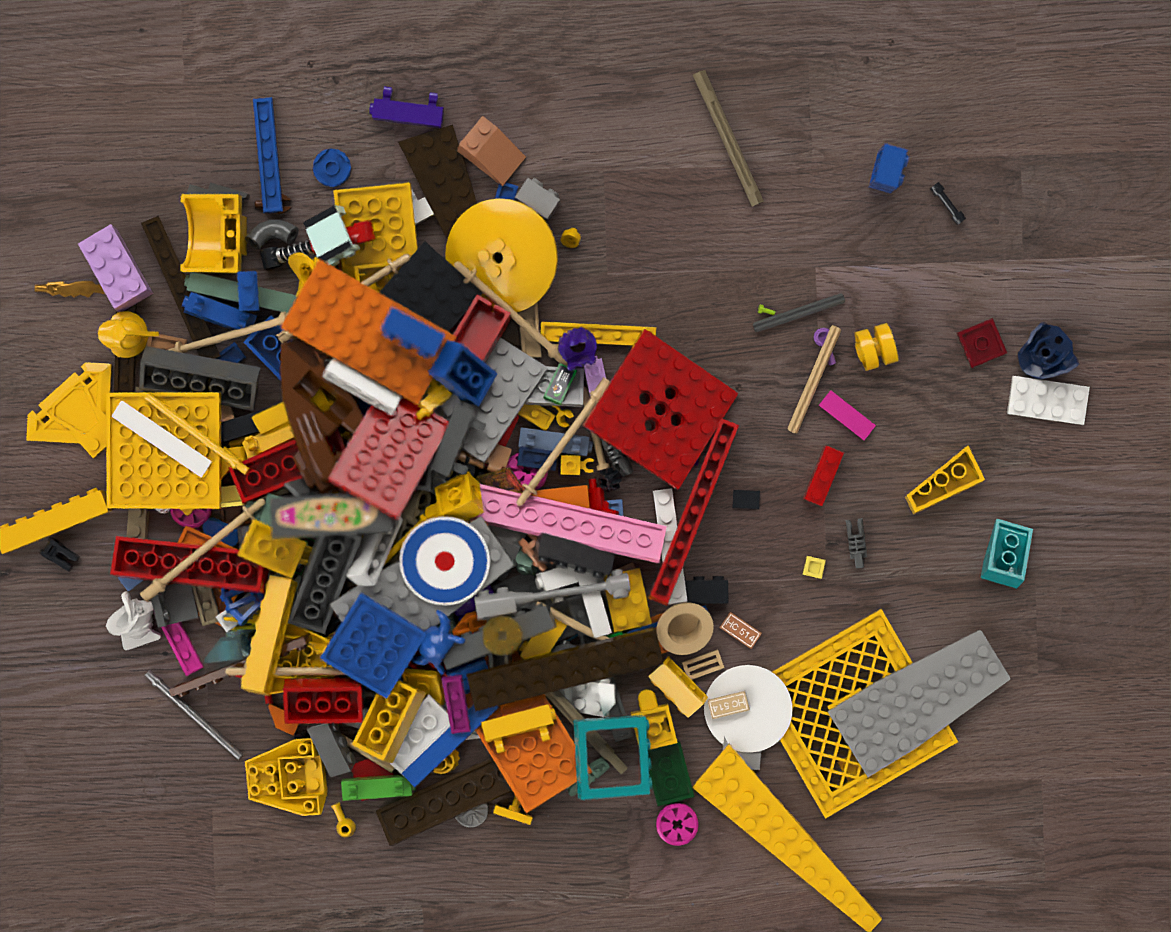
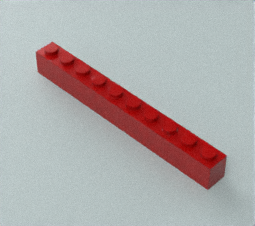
(694, 512)

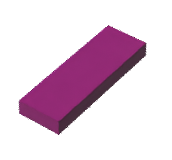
(456, 704)

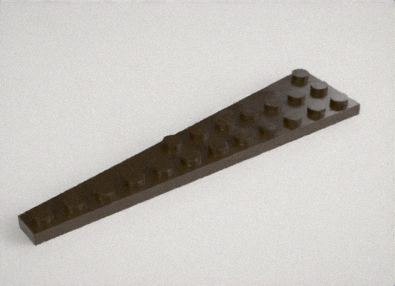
(445, 184)

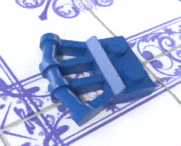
(231, 607)

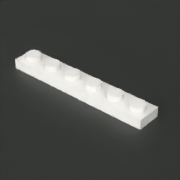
(666, 516)

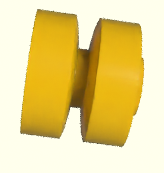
(881, 345)

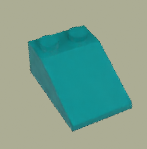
(1007, 554)

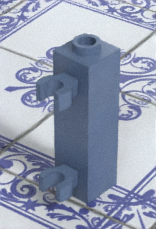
(548, 441)

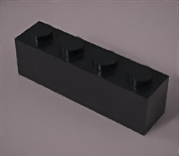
(573, 555)

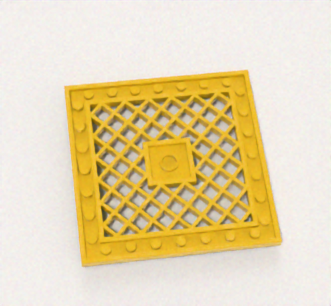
(833, 801)

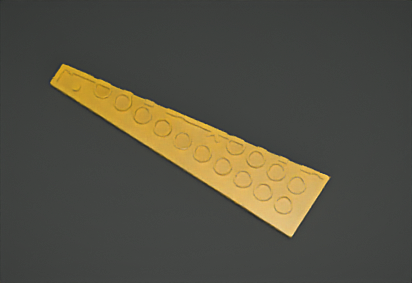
(753, 807)

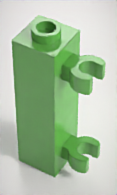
(376, 787)

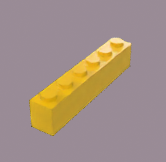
(53, 521)
(269, 635)

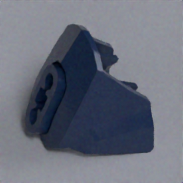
(1058, 359)

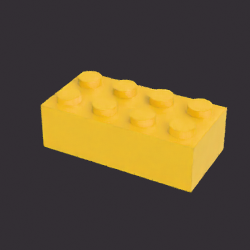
(389, 721)

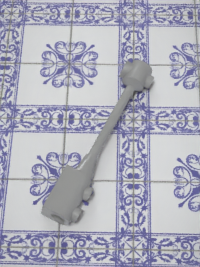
(505, 602)

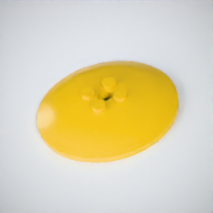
(521, 238)

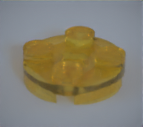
(491, 635)

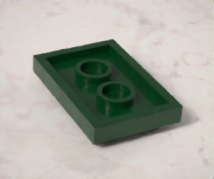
(669, 774)

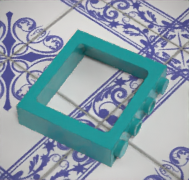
(580, 729)

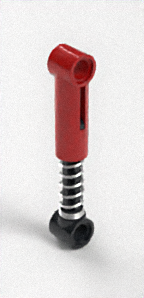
(275, 257)

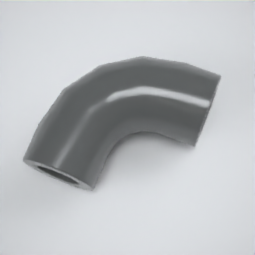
(271, 229)

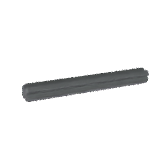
(799, 312)

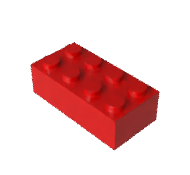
(323, 700)

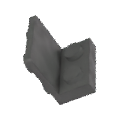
(174, 605)

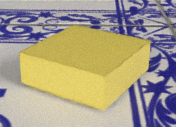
(814, 567)

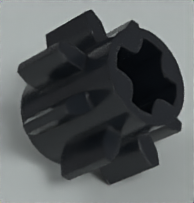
(610, 479)

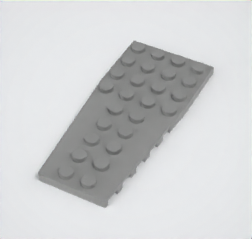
(396, 595)
(917, 701)

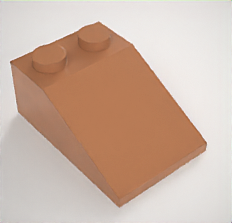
(491, 151)

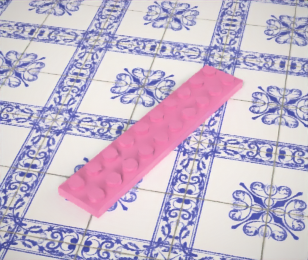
(576, 523)

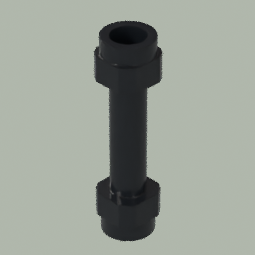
(958, 216)

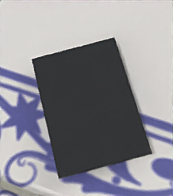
(746, 499)

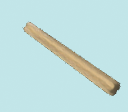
(814, 379)

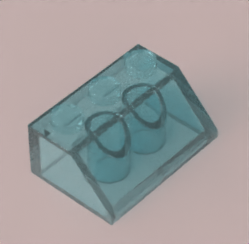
(230, 647)

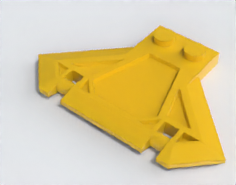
(75, 411)

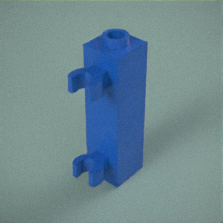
(217, 312)

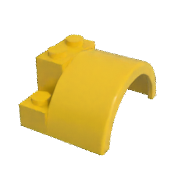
(214, 233)

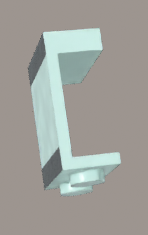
(330, 236)

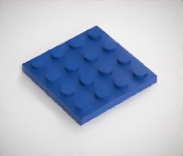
(373, 645)

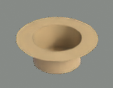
(684, 628)

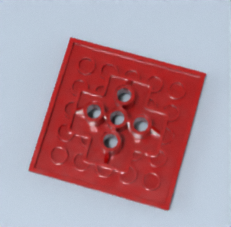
(696, 402)

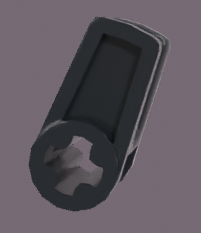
(53, 554)

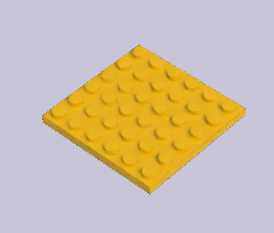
(145, 475)

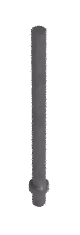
(157, 681)

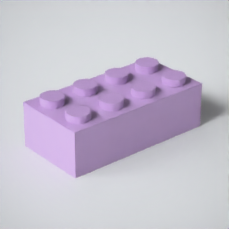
(115, 268)

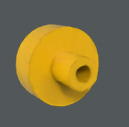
(570, 238)

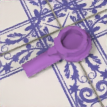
(819, 338)

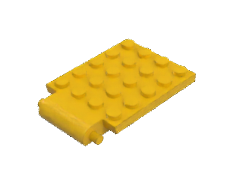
(393, 223)

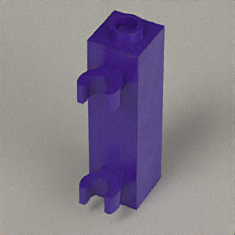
(407, 113)

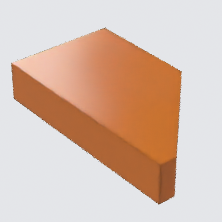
(467, 624)
(278, 717)

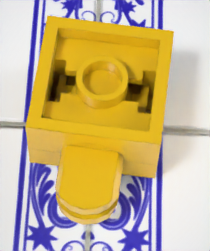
(457, 499)
(659, 731)

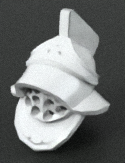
(133, 622)

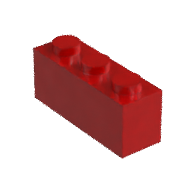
(823, 475)

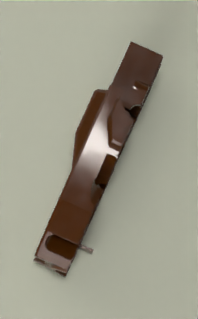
(307, 420)

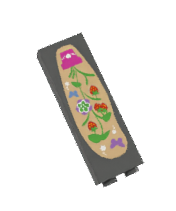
(326, 516)

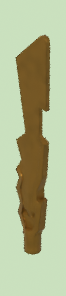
(73, 289)

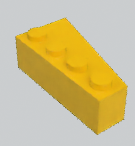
(949, 480)

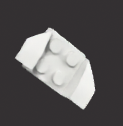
(592, 698)

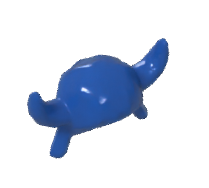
(437, 644)

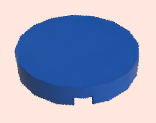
(332, 167)

